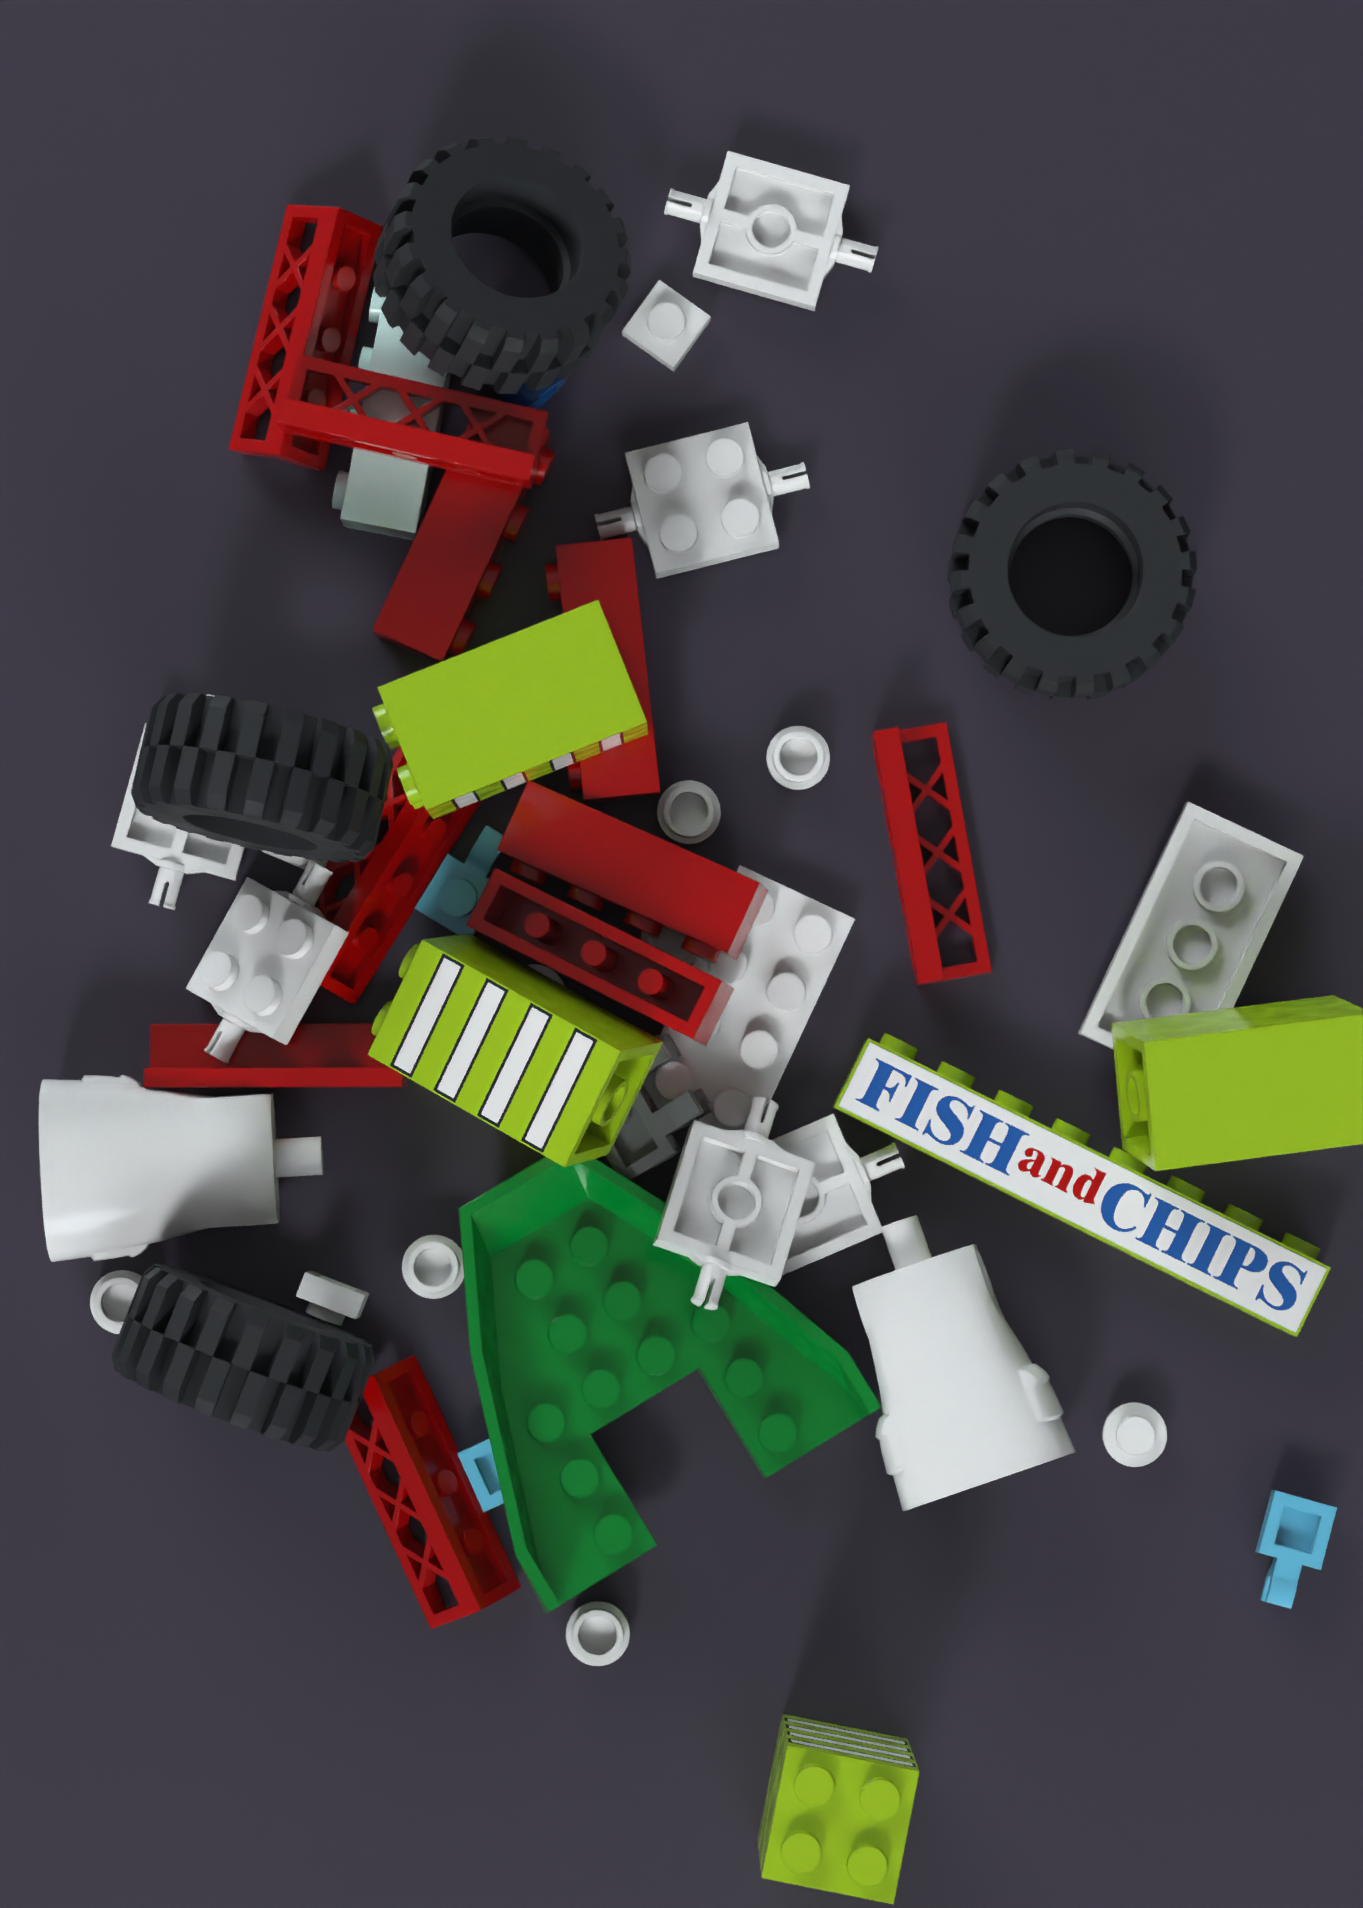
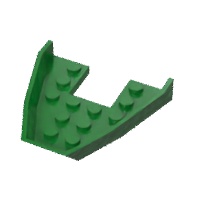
(590, 1320)

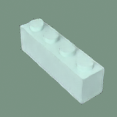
(380, 490)

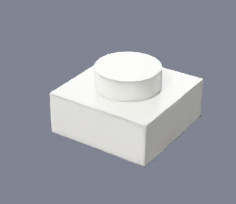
(666, 325)
(331, 1298)

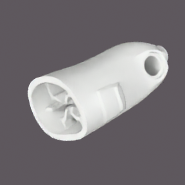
(156, 1164)
(951, 1374)

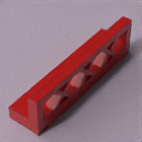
(323, 326)
(408, 442)
(908, 859)
(385, 885)
(312, 1059)
(431, 1489)

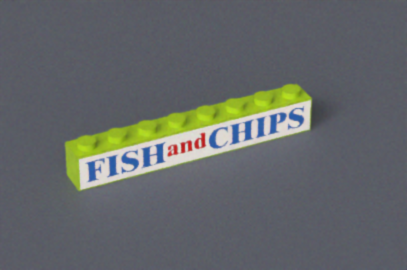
(1081, 1186)

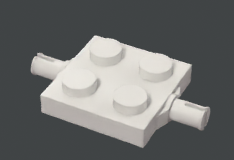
(771, 230)
(702, 500)
(172, 848)
(267, 961)
(839, 1193)
(734, 1203)

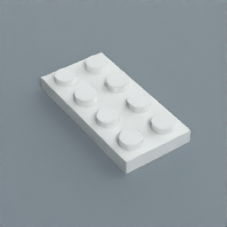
(1194, 924)
(771, 1002)

